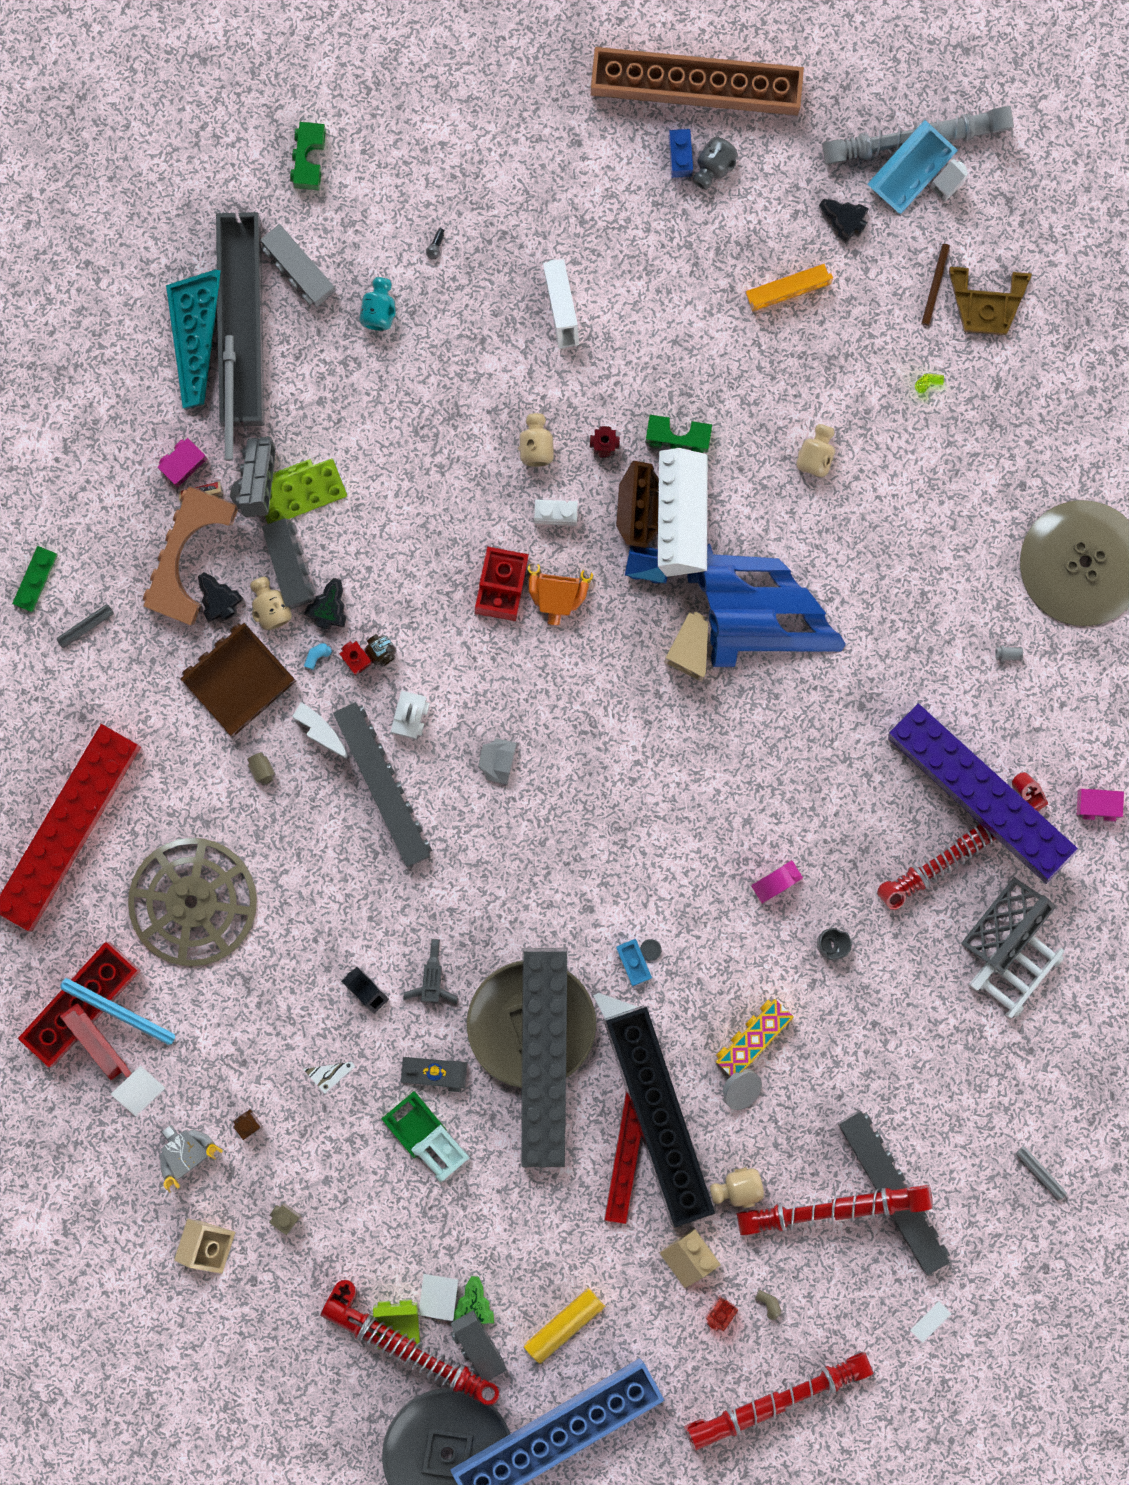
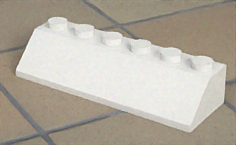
(682, 512)

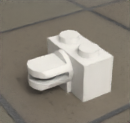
(409, 715)

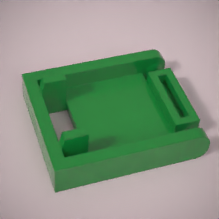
(414, 1125)

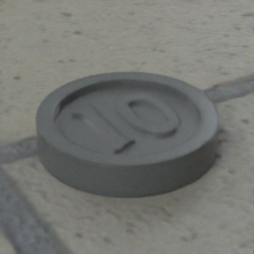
(651, 949)

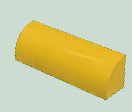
(564, 1326)

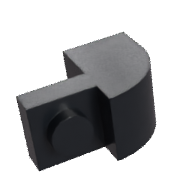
(365, 989)

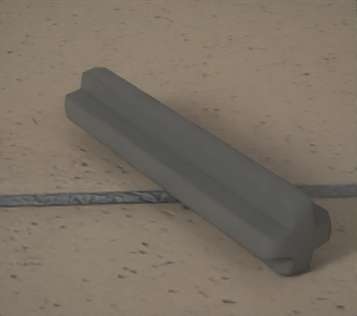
(85, 626)

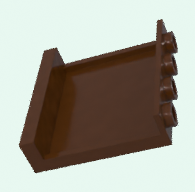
(237, 679)

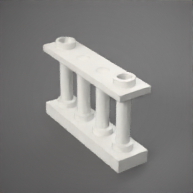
(982, 982)

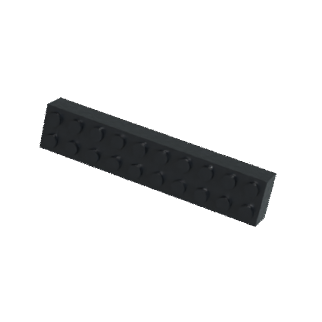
(659, 1116)

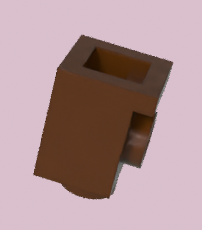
(247, 1124)

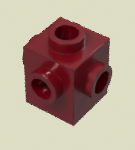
(602, 449)

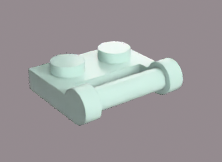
(445, 1148)

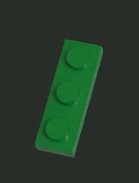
(35, 579)

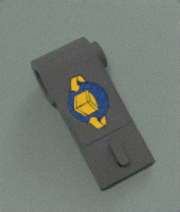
(434, 1073)

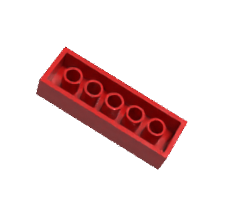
(105, 974)

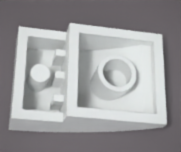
(319, 730)

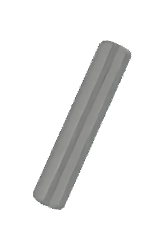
(1041, 1173)

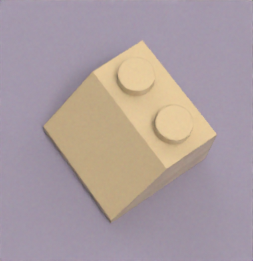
(204, 1246)
(690, 1258)

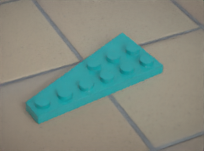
(192, 322)

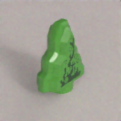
(474, 1300)

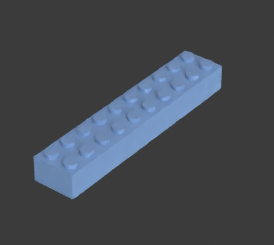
(563, 1430)

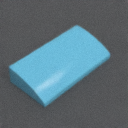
(912, 167)

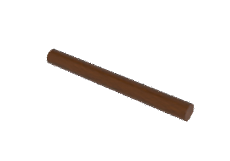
(935, 284)

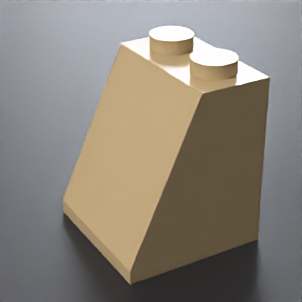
(690, 647)

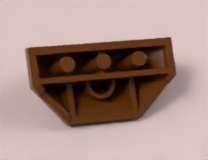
(638, 505)

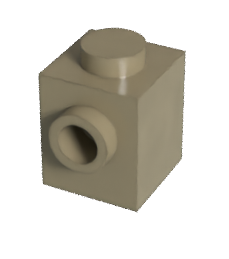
(284, 1218)

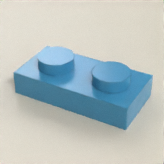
(633, 962)

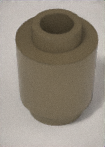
(261, 768)

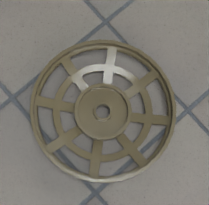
(206, 902)

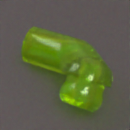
(927, 380)

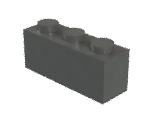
(477, 1346)

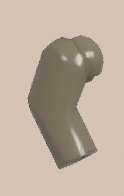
(771, 1303)

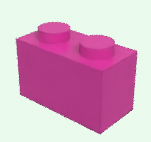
(182, 462)
(1100, 803)

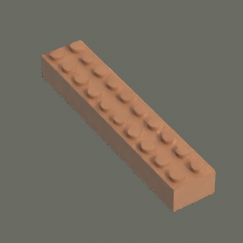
(697, 81)

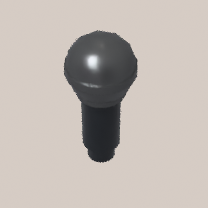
(433, 250)

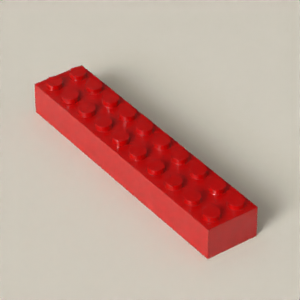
(66, 827)

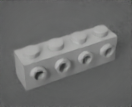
(297, 265)

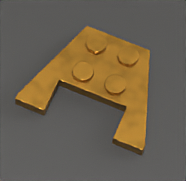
(987, 310)

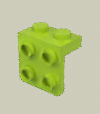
(400, 1316)

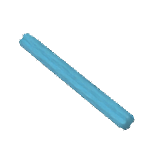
(117, 1011)

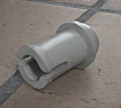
(1008, 653)

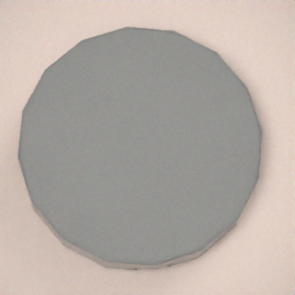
(742, 1089)

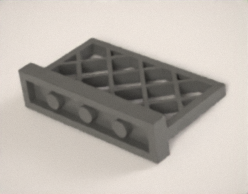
(1010, 948)

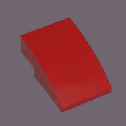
(501, 583)

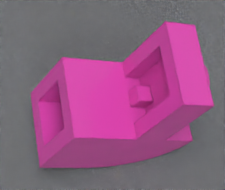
(777, 881)

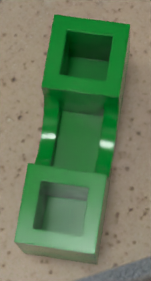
(308, 138)
(660, 435)

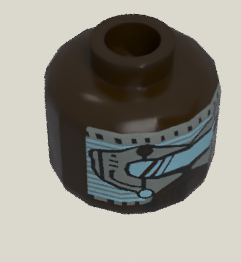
(380, 650)

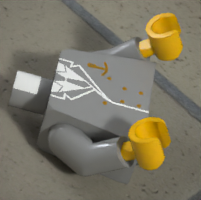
(184, 1153)

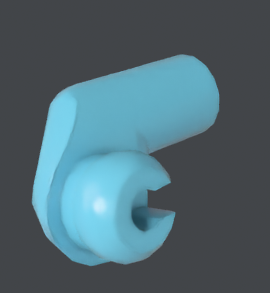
(315, 653)

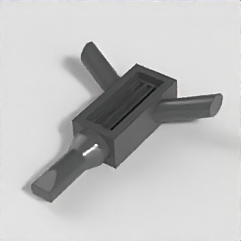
(431, 980)

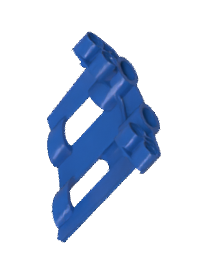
(746, 615)

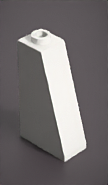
(561, 303)

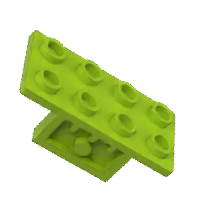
(304, 489)

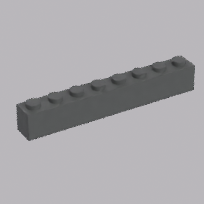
(382, 785)
(883, 1175)

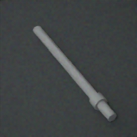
(229, 358)

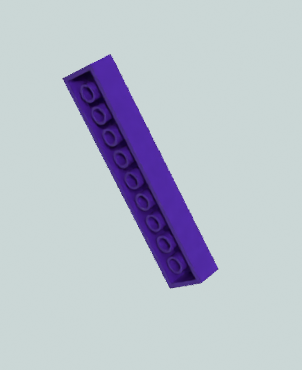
(982, 793)

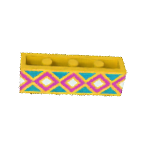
(754, 1038)

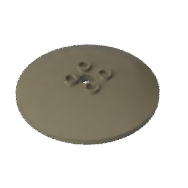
(1053, 568)
(496, 1024)

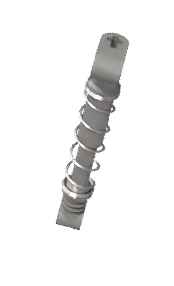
(964, 127)

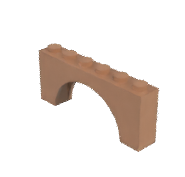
(166, 590)

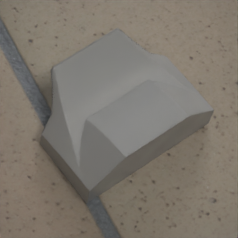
(497, 760)

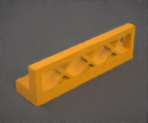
(788, 287)

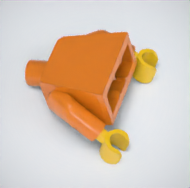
(557, 593)

